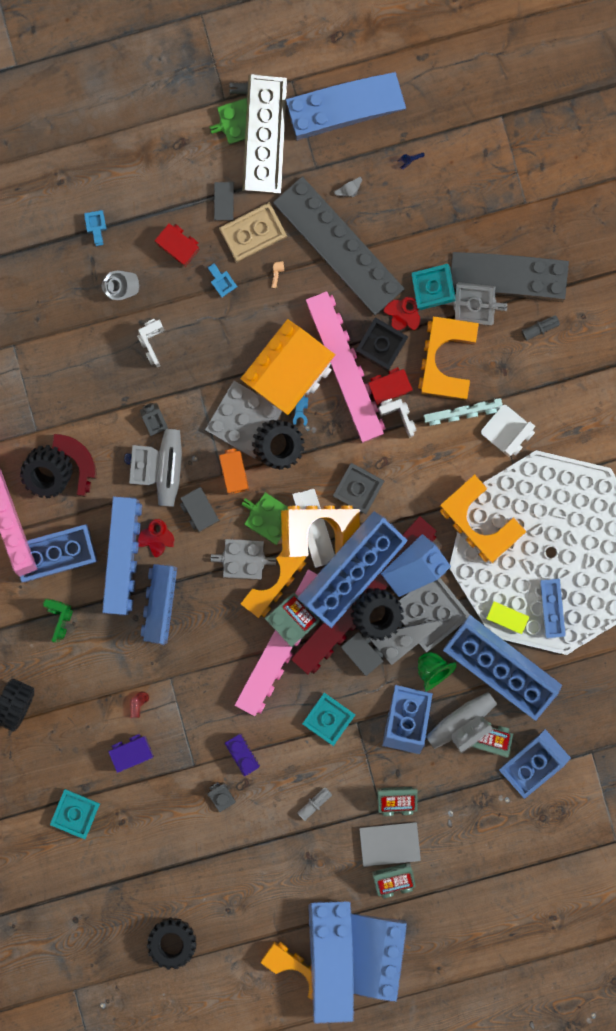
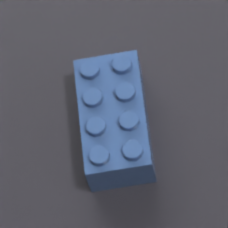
(61, 552)

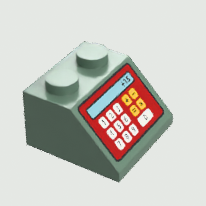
(292, 619)
(496, 741)
(397, 800)
(394, 879)

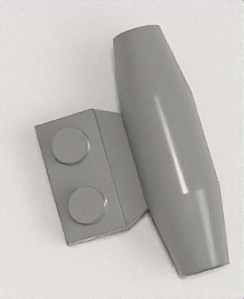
(159, 466)
(465, 724)

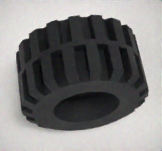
(264, 439)
(52, 460)
(387, 624)
(14, 704)
(171, 960)

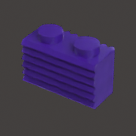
(242, 754)

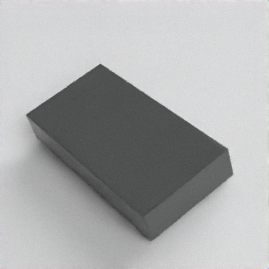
(224, 201)

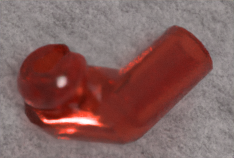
(136, 702)

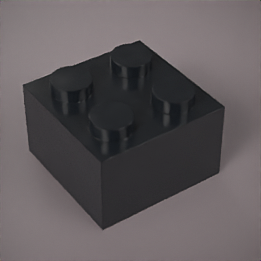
(381, 344)

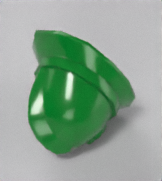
(433, 669)

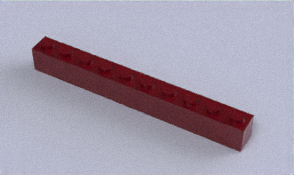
(324, 639)

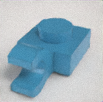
(95, 224)
(223, 282)
(301, 405)

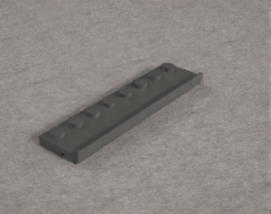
(338, 246)

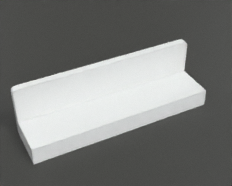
(317, 537)

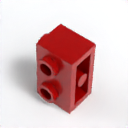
(177, 244)
(390, 386)

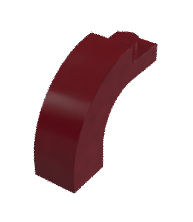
(83, 458)

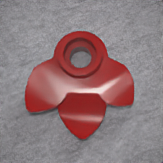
(403, 316)
(156, 540)

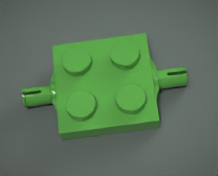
(232, 121)
(266, 517)

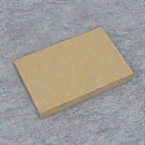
(253, 232)

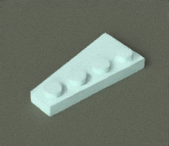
(471, 412)

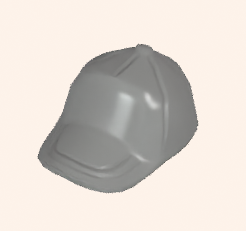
(120, 285)

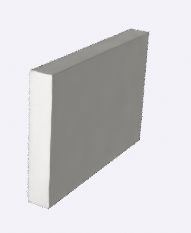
(390, 844)

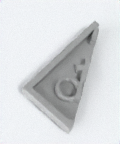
(404, 640)

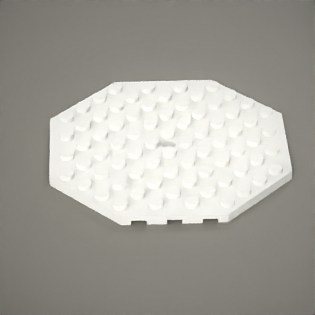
(560, 507)

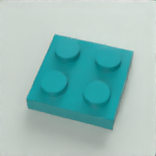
(433, 287)
(328, 719)
(75, 814)

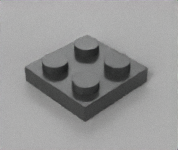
(358, 488)

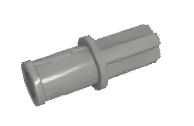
(314, 803)

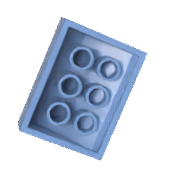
(159, 604)
(377, 955)

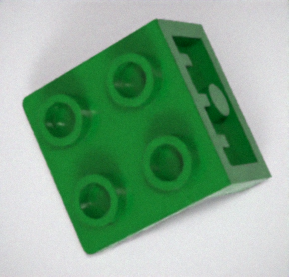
(66, 614)

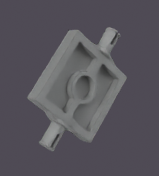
(476, 303)
(243, 559)

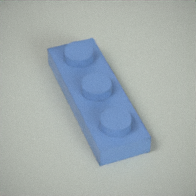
(552, 608)

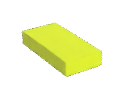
(507, 617)

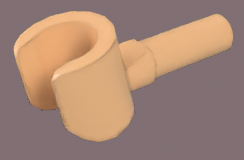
(277, 267)

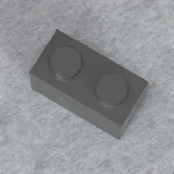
(199, 509)
(362, 653)

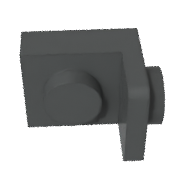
(153, 418)
(221, 796)

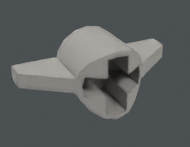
(349, 189)

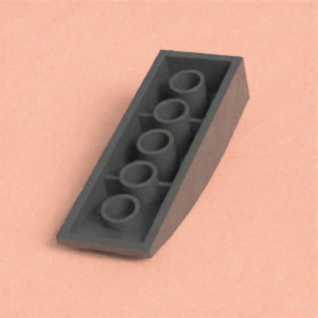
(512, 275)

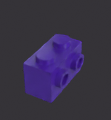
(131, 753)

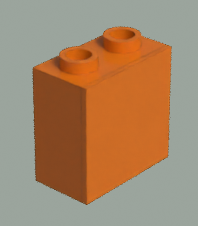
(234, 471)

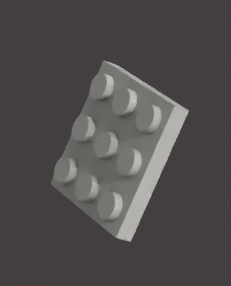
(240, 416)
(433, 603)

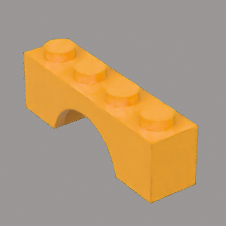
(259, 600)
(280, 959)

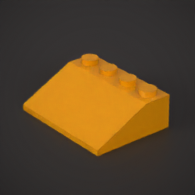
(287, 367)

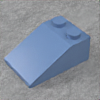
(416, 567)
(407, 720)
(535, 764)

